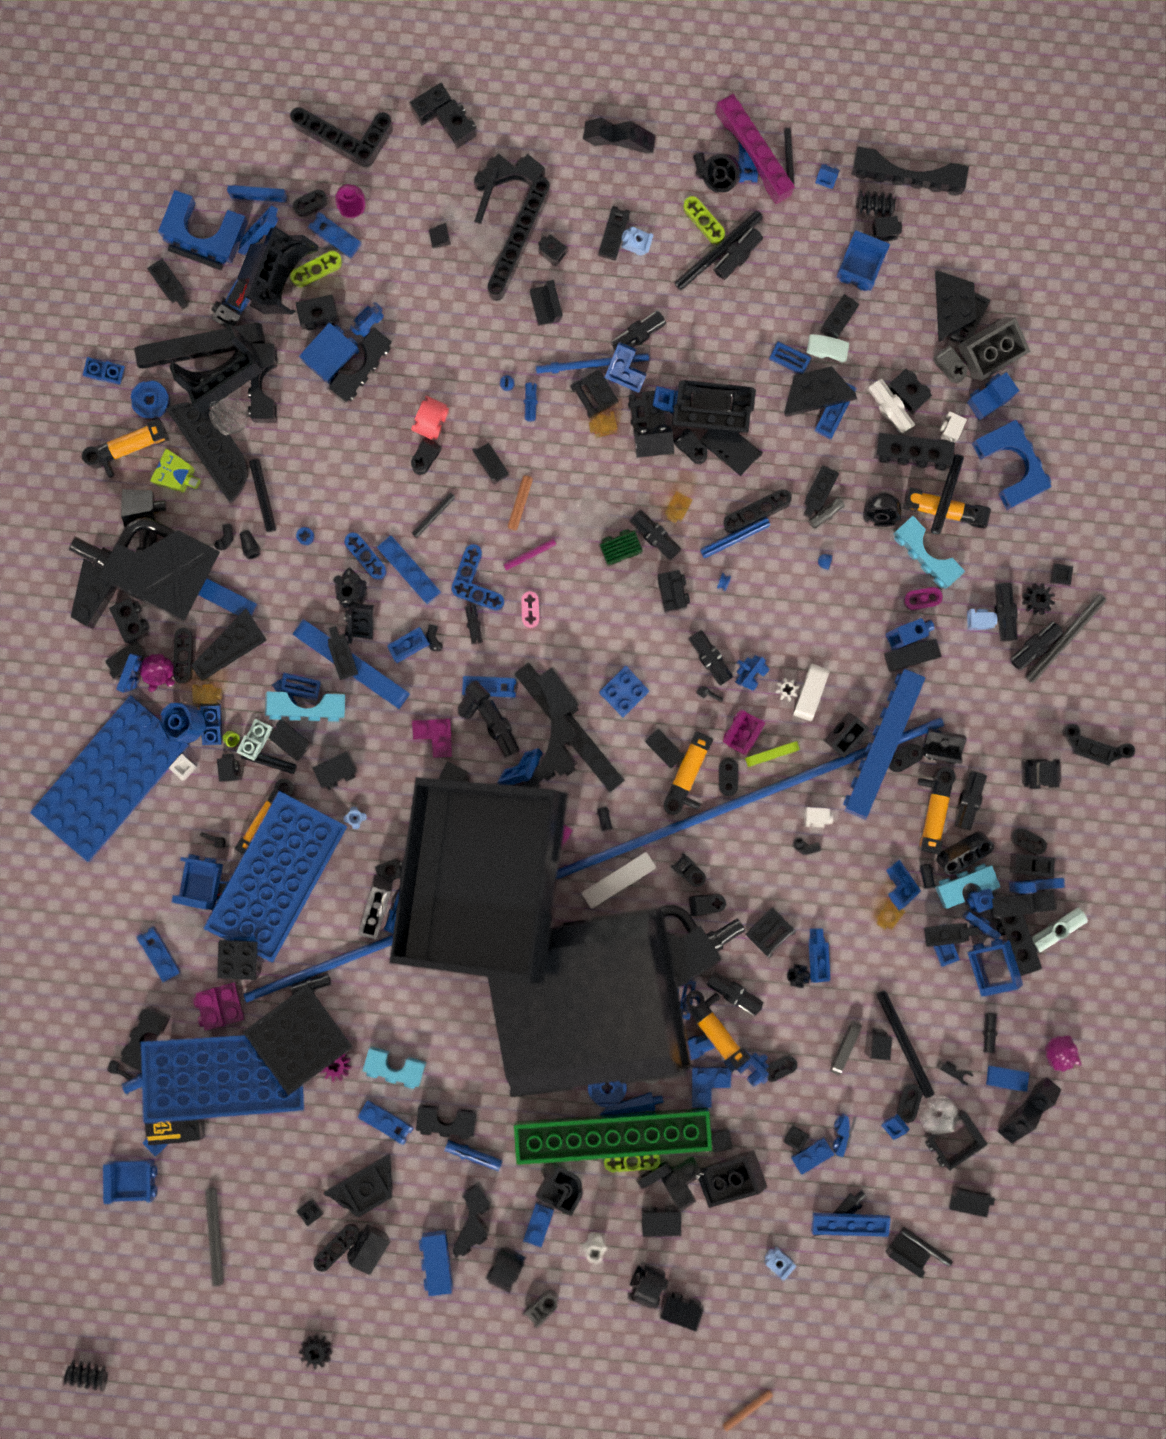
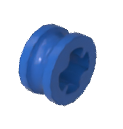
(301, 532)
(724, 581)

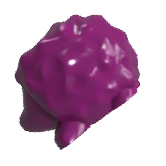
(157, 671)
(1062, 1053)

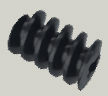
(875, 203)
(86, 1376)

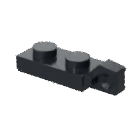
(168, 282)
(820, 490)
(341, 654)
(948, 934)

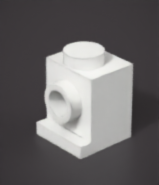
(952, 427)
(817, 816)

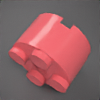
(429, 418)

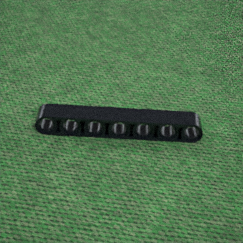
(521, 230)
(194, 346)

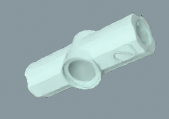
(1068, 923)

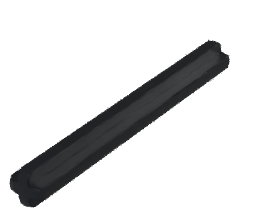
(947, 494)

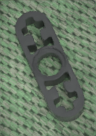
(845, 1048)

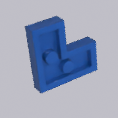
(620, 370)
(129, 676)
(523, 770)
(905, 888)
(704, 1080)

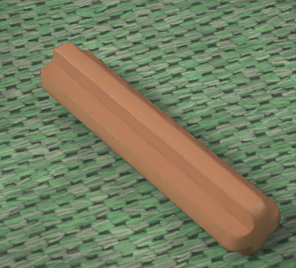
(520, 503)

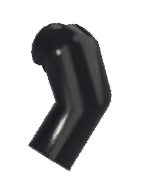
(227, 538)
(434, 645)
(804, 848)

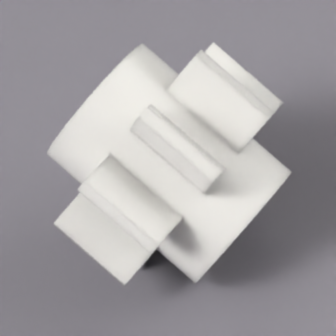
(789, 685)

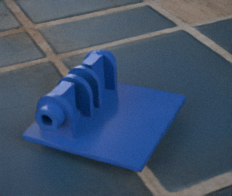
(624, 691)

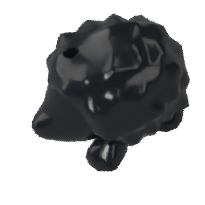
(350, 588)

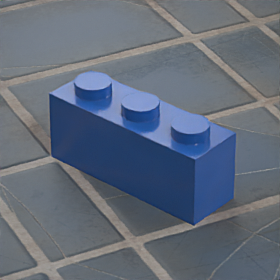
(436, 1263)

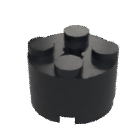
(1041, 772)
(506, 1270)
(647, 1285)

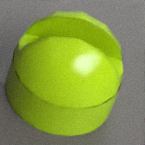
(228, 742)

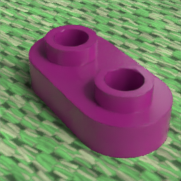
(922, 598)

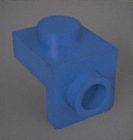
(980, 900)

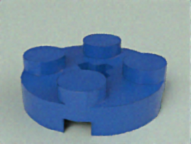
(366, 319)
(150, 389)
(609, 1099)

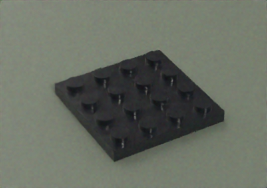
(297, 1039)

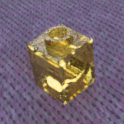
(897, 914)

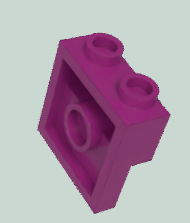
(219, 1006)

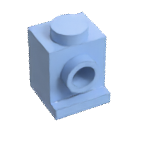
(631, 244)
(981, 619)
(785, 1268)

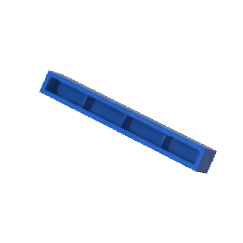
(884, 745)

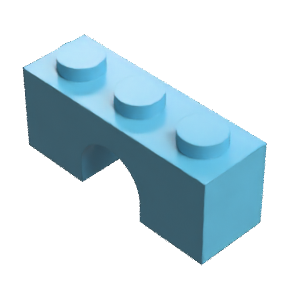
(951, 890)
(377, 1065)

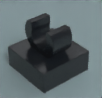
(309, 1212)

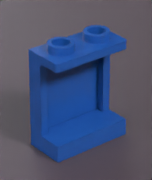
(862, 261)
(329, 352)
(199, 882)
(129, 1181)

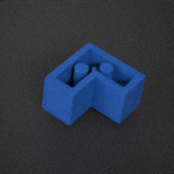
(996, 394)

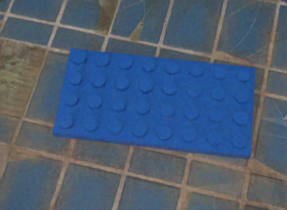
(108, 779)
(275, 875)
(209, 1081)

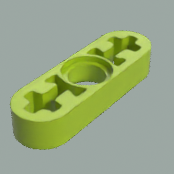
(703, 228)
(318, 261)
(773, 753)
(647, 1166)

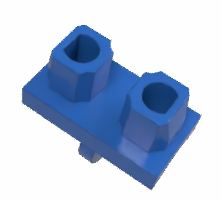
(749, 669)
(758, 1068)

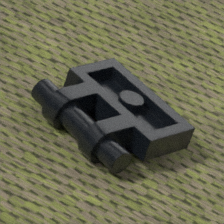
(652, 415)

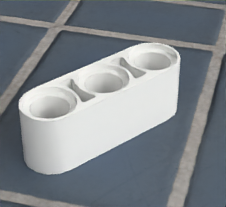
(811, 692)

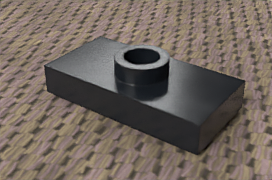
(664, 748)

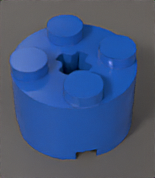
(181, 723)

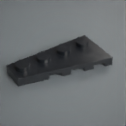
(232, 644)

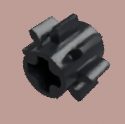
(798, 976)

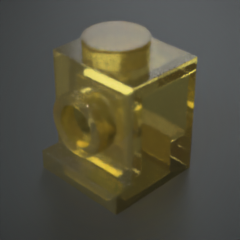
(603, 425)
(678, 499)
(206, 695)

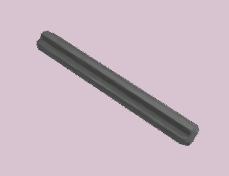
(214, 1236)

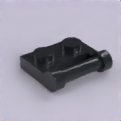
(600, 391)
(766, 927)

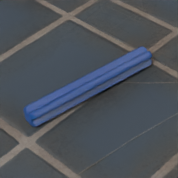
(735, 537)

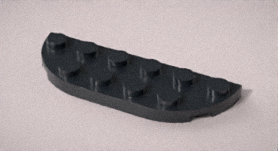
(214, 449)

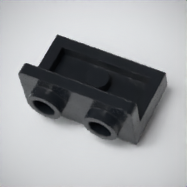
(360, 621)
(944, 746)

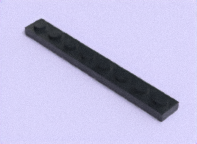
(584, 745)

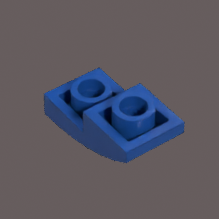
(103, 371)
(213, 721)
(1007, 1078)
(842, 1128)

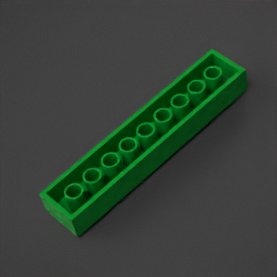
(612, 1136)

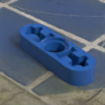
(360, 542)

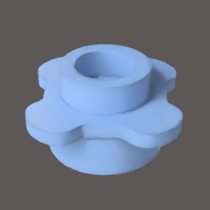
(355, 812)

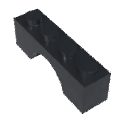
(374, 346)
(263, 408)

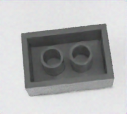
(994, 348)

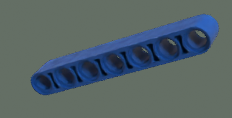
(367, 675)

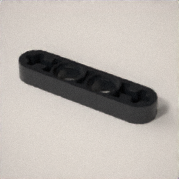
(756, 509)

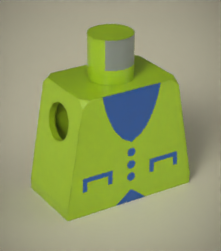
(174, 473)

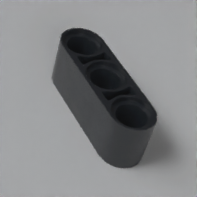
(912, 655)
(965, 853)

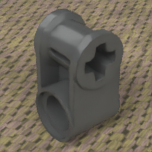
(949, 362)
(538, 1310)

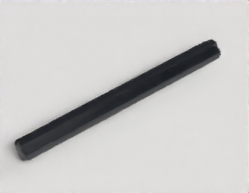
(718, 250)
(905, 1044)

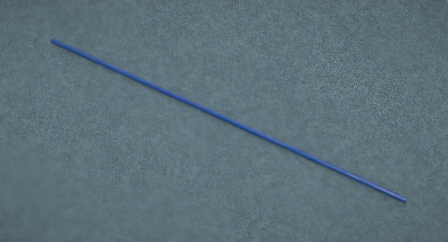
(610, 853)

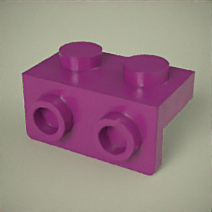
(743, 732)

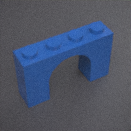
(221, 245)
(1012, 438)

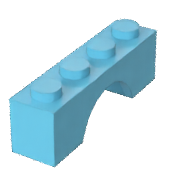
(911, 536)
(279, 704)

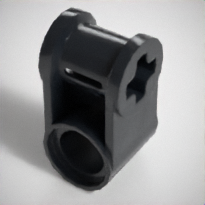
(689, 444)
(426, 453)
(688, 870)
(702, 904)

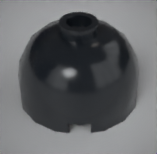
(722, 172)
(882, 509)

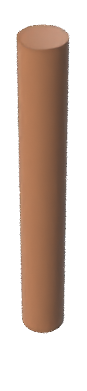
(747, 1410)

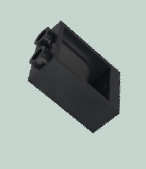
(966, 1153)

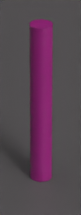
(529, 554)

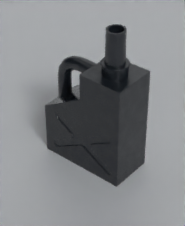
(162, 575)
(697, 950)

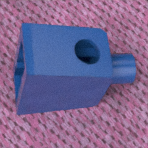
(909, 633)

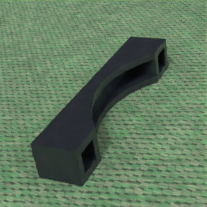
(871, 164)

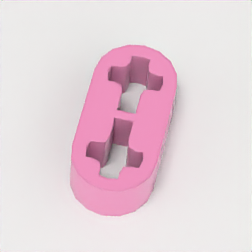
(525, 609)

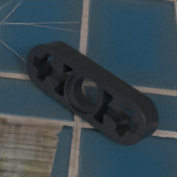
(178, 669)
(322, 1254)

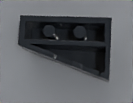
(91, 596)

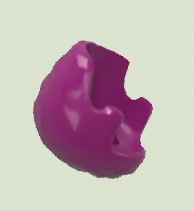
(350, 201)

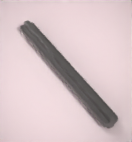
(1066, 638)

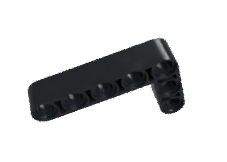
(342, 138)

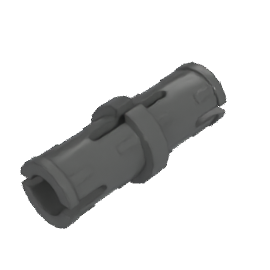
(826, 513)

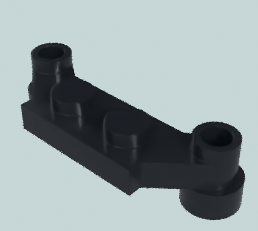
(1095, 750)

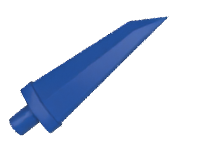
(638, 1104)

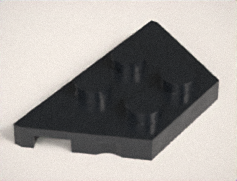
(954, 304)
(816, 391)
(364, 1188)

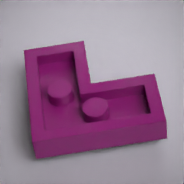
(439, 731)

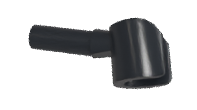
(704, 691)
(219, 842)
(113, 1068)

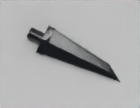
(850, 1204)

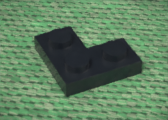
(678, 1180)

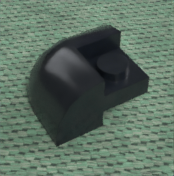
(560, 1189)

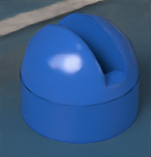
(511, 383)
(824, 561)

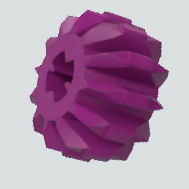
(333, 1072)

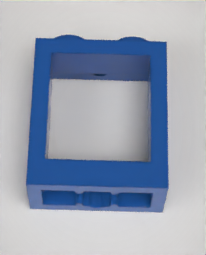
(980, 975)

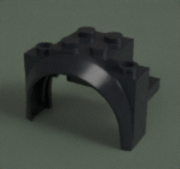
(269, 267)

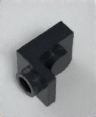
(224, 313)

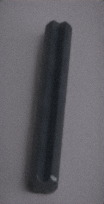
(262, 495)

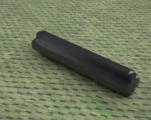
(274, 763)

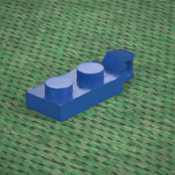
(818, 956)

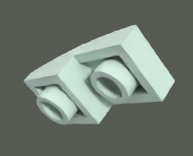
(827, 346)
(255, 740)

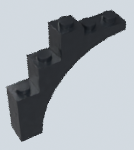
(560, 702)

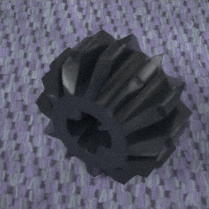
(1032, 594)
(308, 1348)

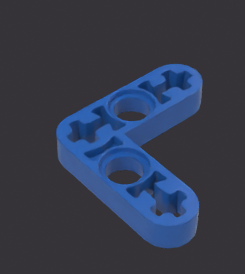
(467, 582)
(1032, 886)

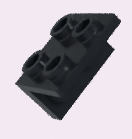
(238, 960)

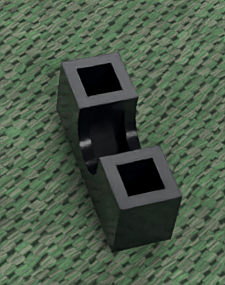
(151, 1021)
(429, 1122)

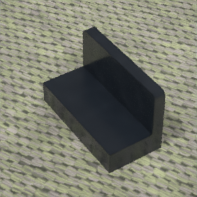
(546, 304)
(490, 463)
(118, 661)
(290, 740)
(971, 1201)
(908, 1255)

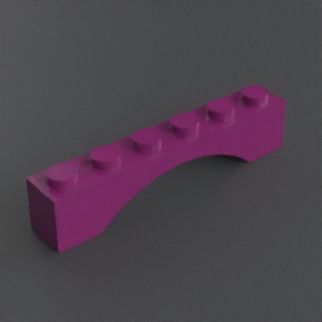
(740, 125)

